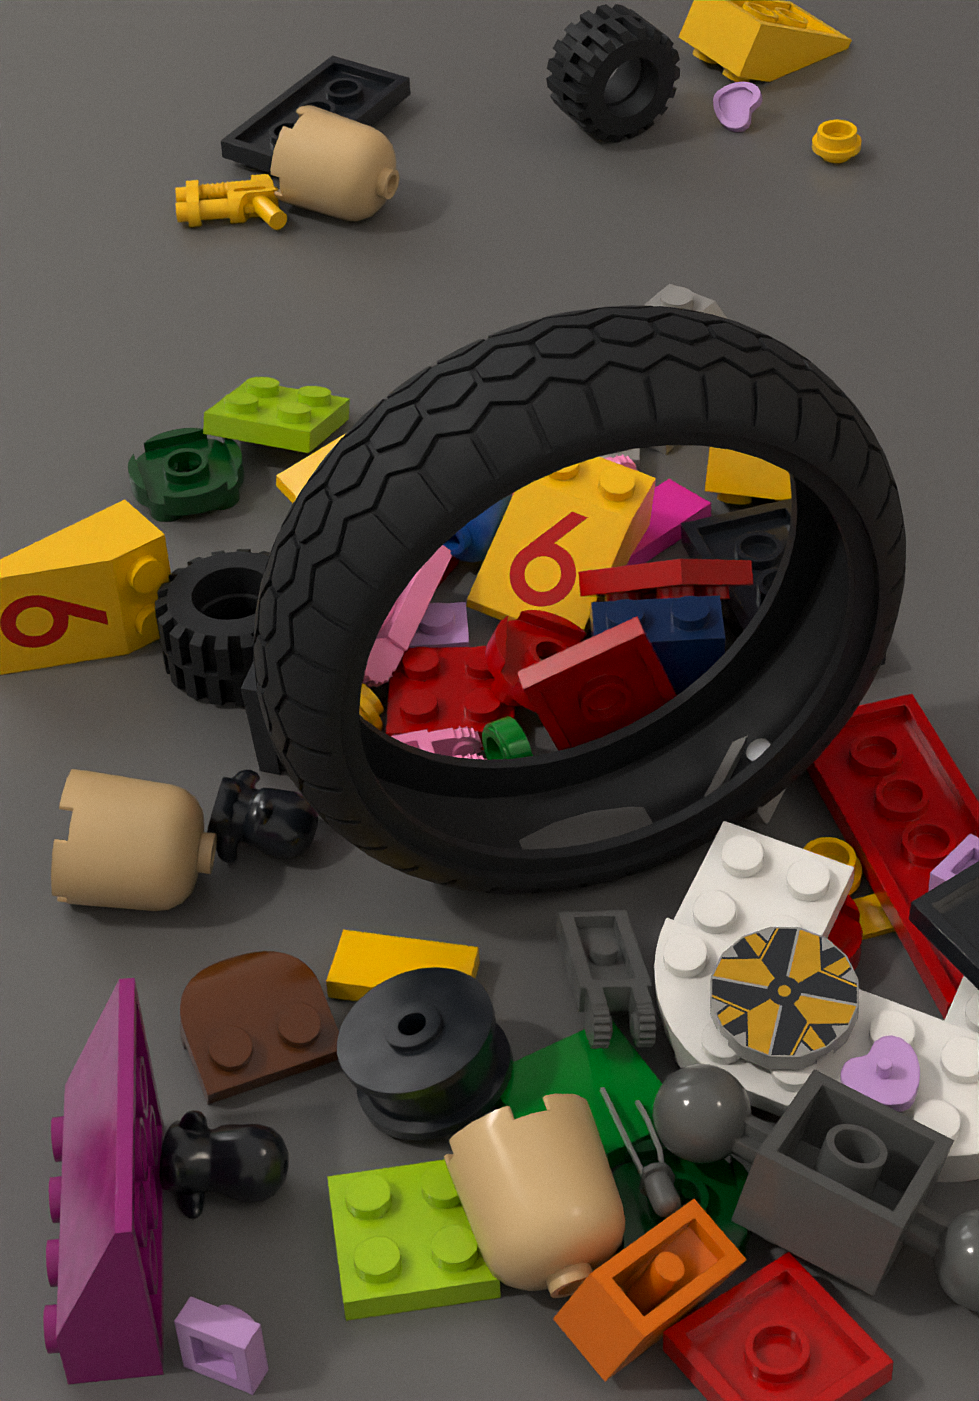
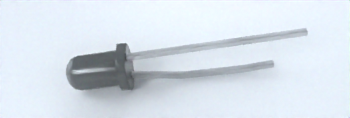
(656, 1178)

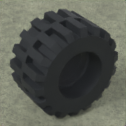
(589, 57)
(209, 623)

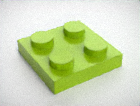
(277, 415)
(405, 1242)

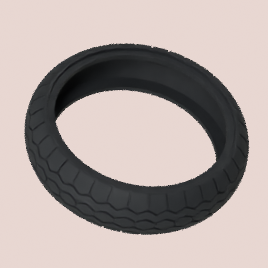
(483, 430)

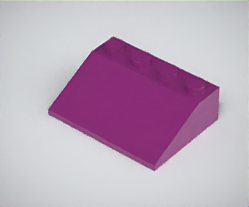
(108, 1206)

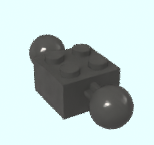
(831, 1178)

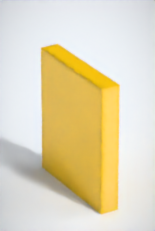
(872, 917)

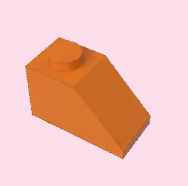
(648, 1289)

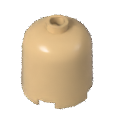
(334, 165)
(129, 843)
(538, 1194)

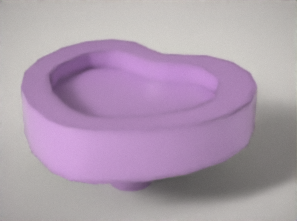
(736, 104)
(886, 1073)

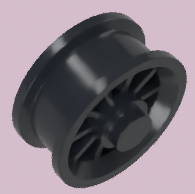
(425, 1053)

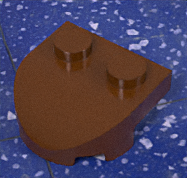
(255, 1023)

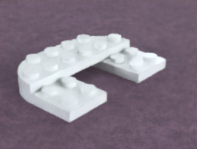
(767, 883)

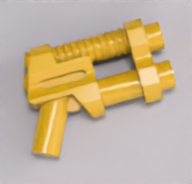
(230, 200)

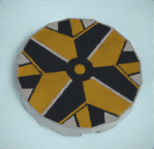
(784, 997)

